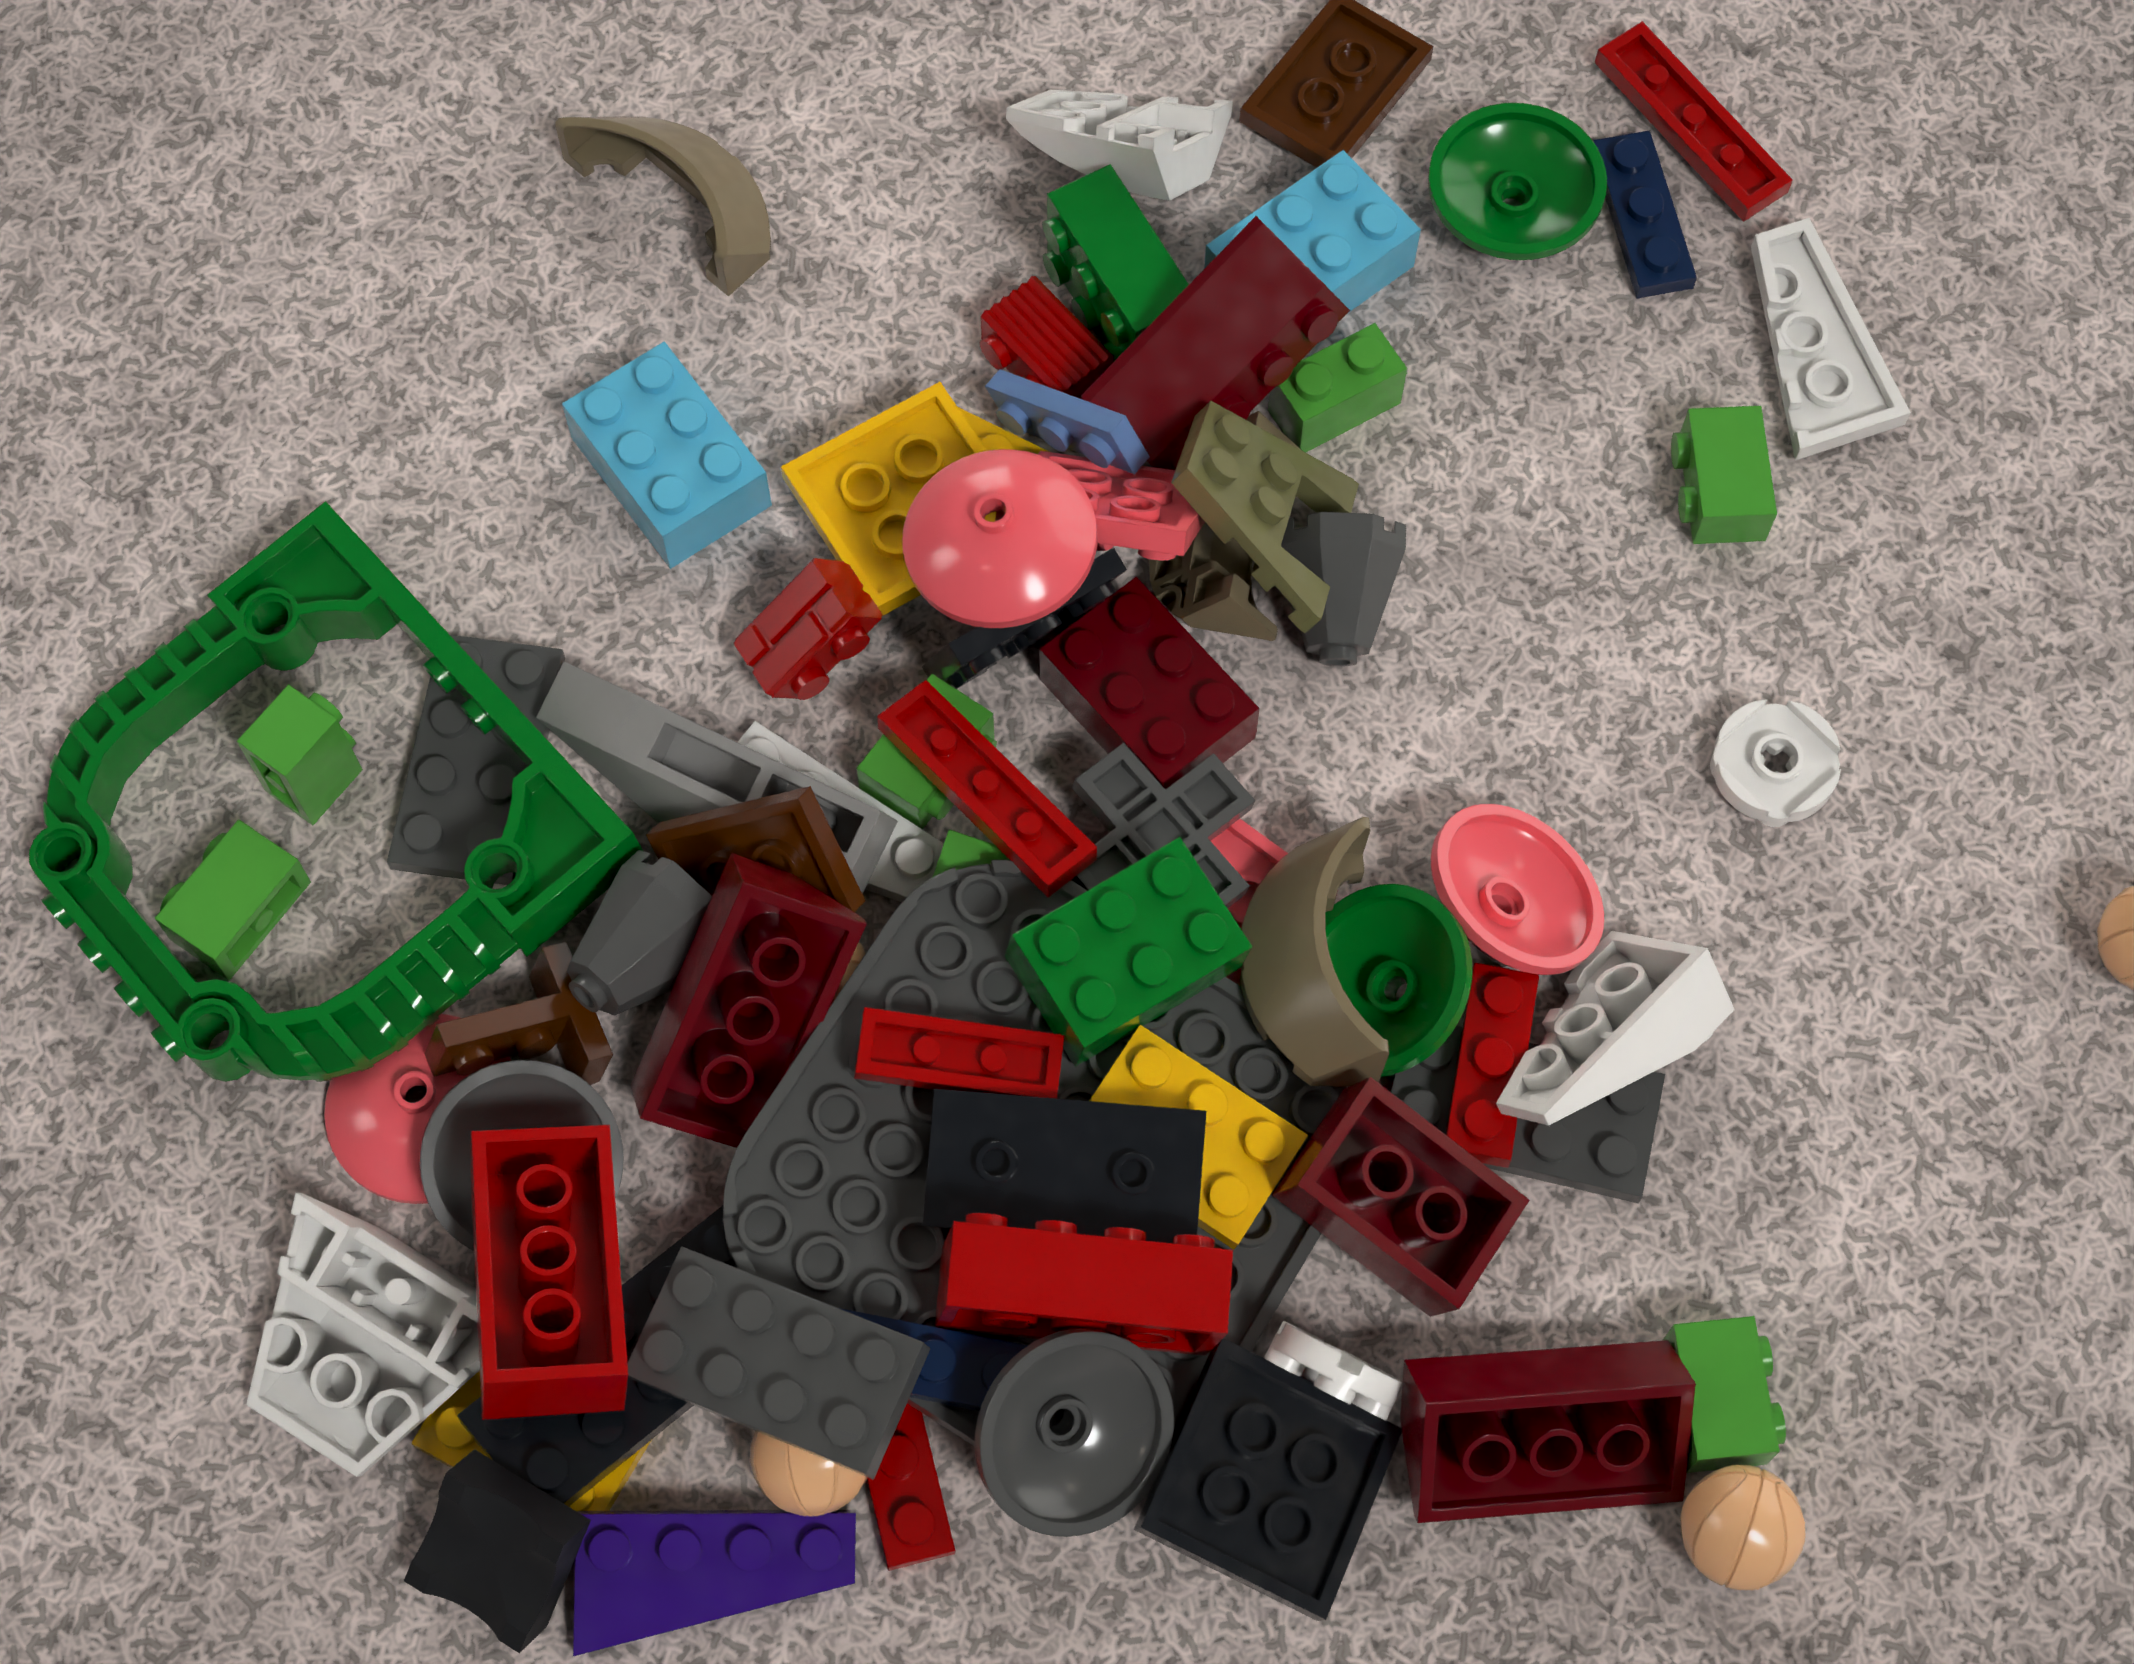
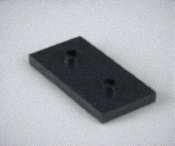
(1064, 1163)

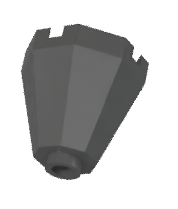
(1359, 566)
(637, 936)

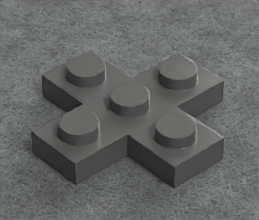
(1148, 817)

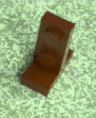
(527, 1028)

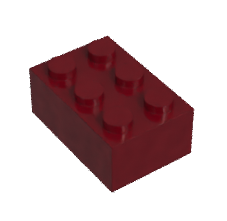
(1147, 684)
(1401, 1197)

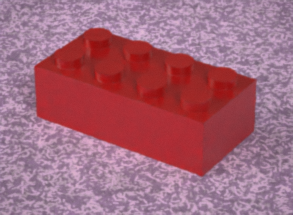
(547, 1272)
(1060, 1280)

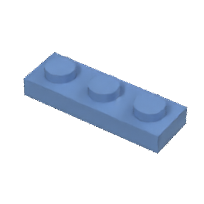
(1066, 422)

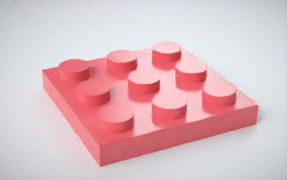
(1134, 509)

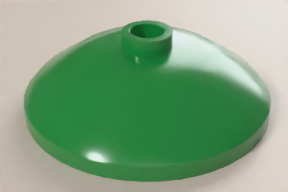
(1520, 156)
(1398, 938)

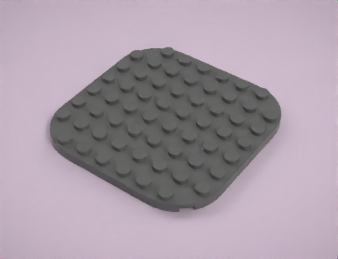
(838, 1164)

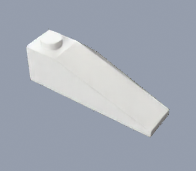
(1624, 1017)

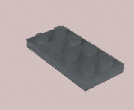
(458, 776)
(1591, 1150)
(777, 1362)

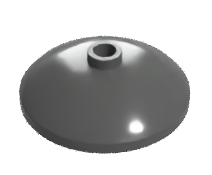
(501, 1098)
(1102, 1450)

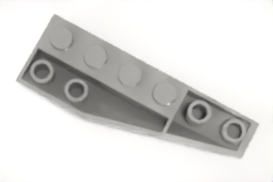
(687, 769)

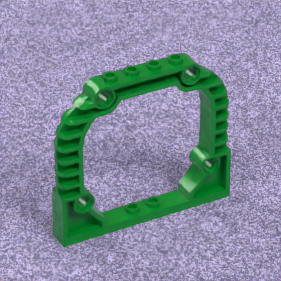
(324, 589)

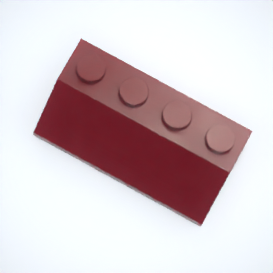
(1219, 342)
(744, 1001)
(1546, 1430)

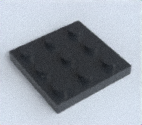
(984, 647)
(1269, 1480)

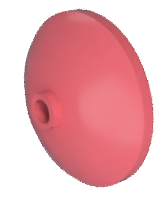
(1003, 568)
(1517, 889)
(378, 1131)

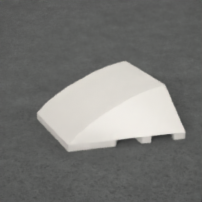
(1152, 147)
(360, 1338)

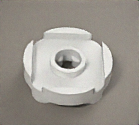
(1771, 795)
(1334, 1370)

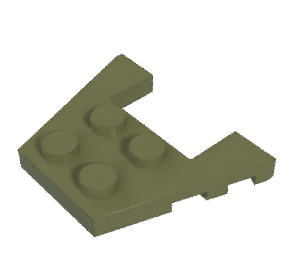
(1245, 491)

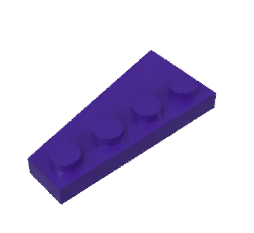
(689, 1567)

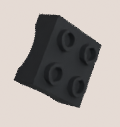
(498, 1549)

